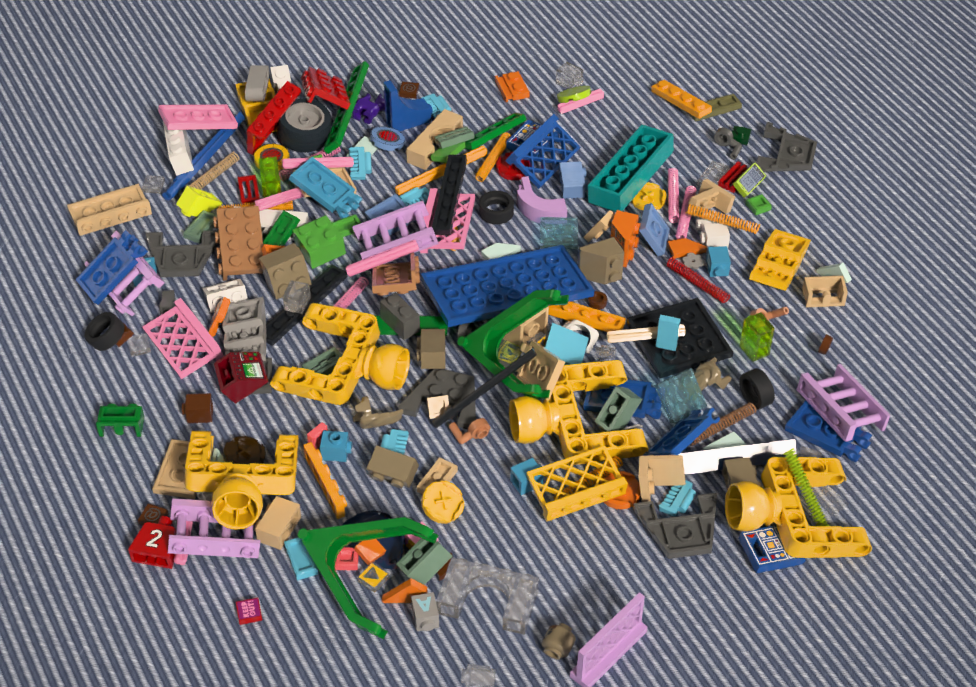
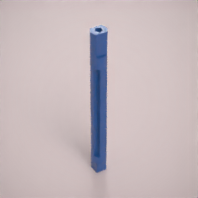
(201, 158)

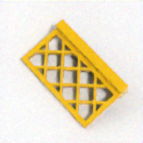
(580, 499)

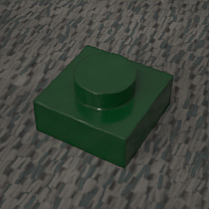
(741, 134)

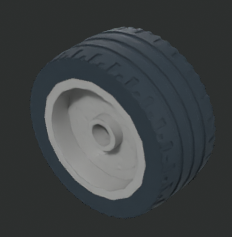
(304, 126)

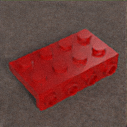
(327, 87)
(268, 118)

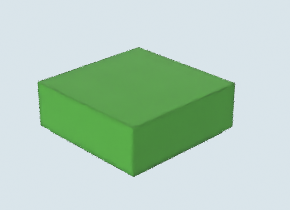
(758, 204)

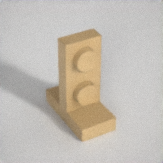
(712, 196)

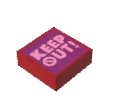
(248, 611)

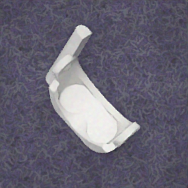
(578, 325)

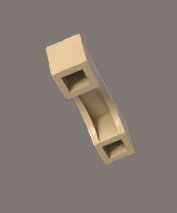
(421, 149)

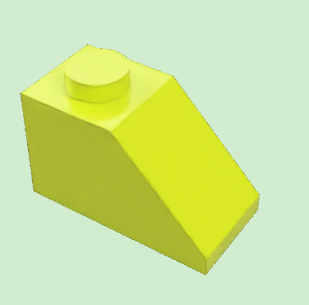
(194, 201)

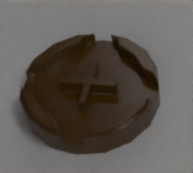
(244, 451)

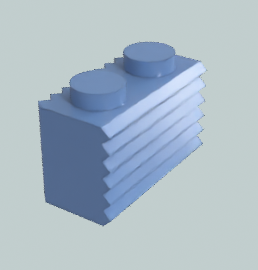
(572, 179)

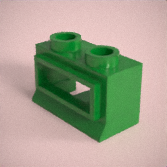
(119, 417)

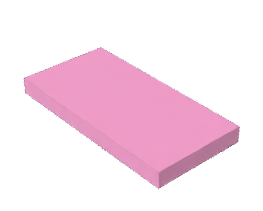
(197, 117)

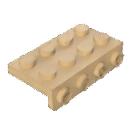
(109, 209)

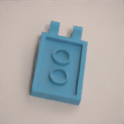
(326, 187)

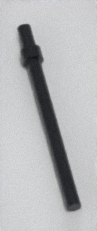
(452, 411)

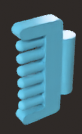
(437, 103)
(363, 159)
(415, 195)
(395, 441)
(682, 499)

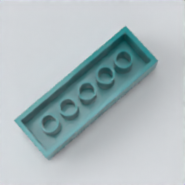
(630, 168)

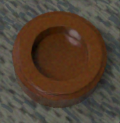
(598, 301)
(825, 344)

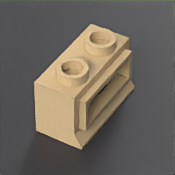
(826, 286)

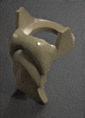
(709, 374)
(369, 420)

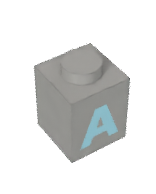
(425, 612)

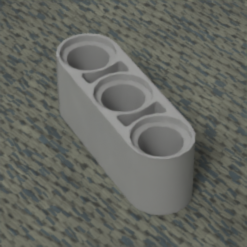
(257, 83)

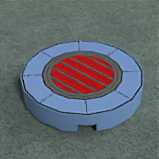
(387, 138)

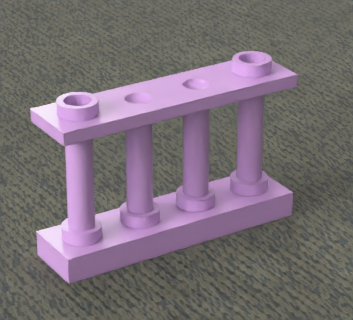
(425, 237)
(150, 277)
(838, 416)
(201, 511)

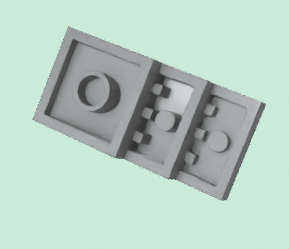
(245, 327)

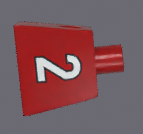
(152, 544)

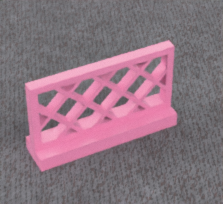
(446, 242)
(193, 327)

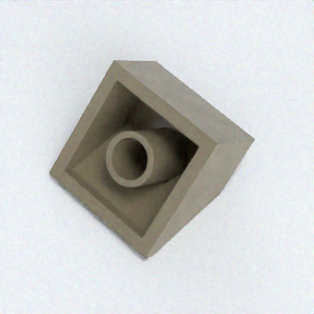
(602, 261)

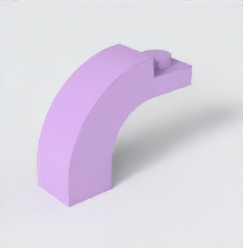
(536, 207)

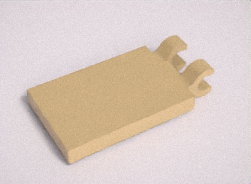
(542, 369)

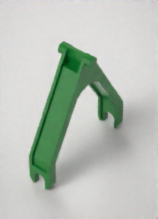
(485, 341)
(327, 542)

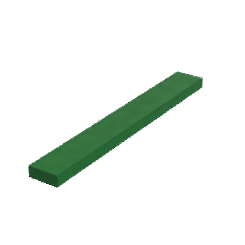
(343, 115)

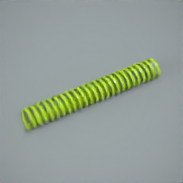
(806, 488)

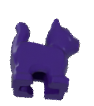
(367, 108)

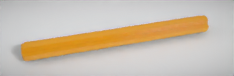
(436, 172)

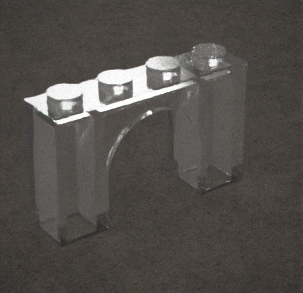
(467, 576)

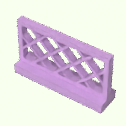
(610, 643)

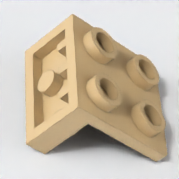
(660, 471)

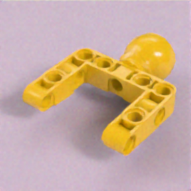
(384, 365)
(534, 418)
(239, 487)
(752, 506)

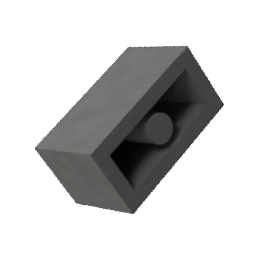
(399, 316)

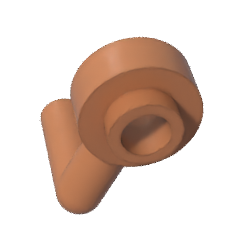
(771, 314)
(477, 429)

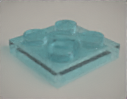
(558, 231)
(680, 395)

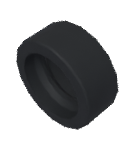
(496, 197)
(98, 325)
(757, 388)

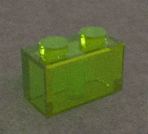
(269, 176)
(756, 336)

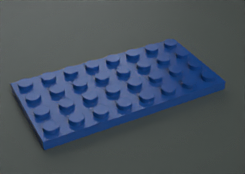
(493, 285)

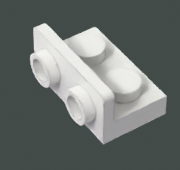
(232, 290)

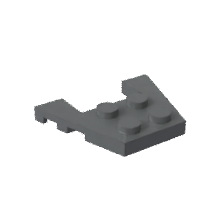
(795, 151)
(181, 259)
(442, 383)
(682, 534)

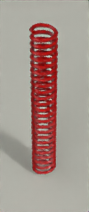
(715, 294)

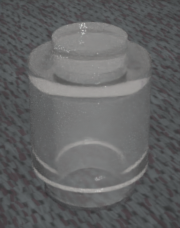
(478, 676)

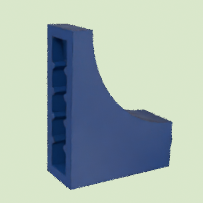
(403, 112)

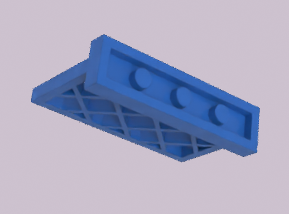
(531, 144)

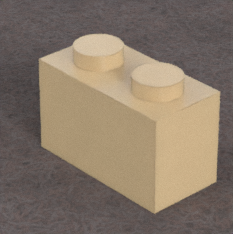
(278, 522)

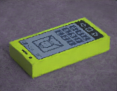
(749, 180)

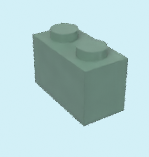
(618, 409)
(424, 560)

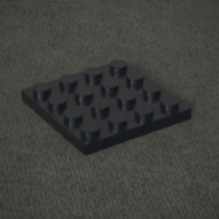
(697, 346)

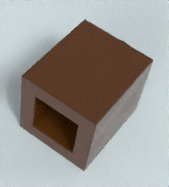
(198, 408)

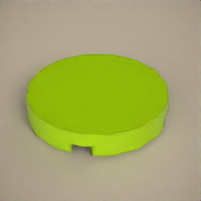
(574, 94)

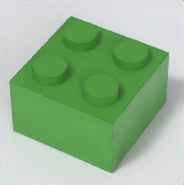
(319, 241)

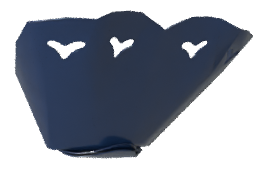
(393, 545)

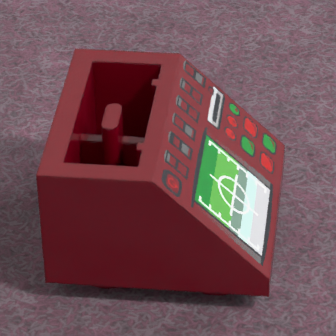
(240, 374)

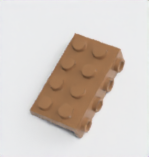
(239, 240)
(396, 277)

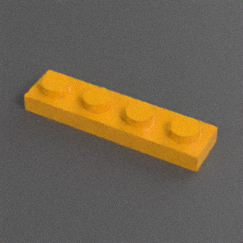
(681, 99)
(589, 316)
(322, 475)

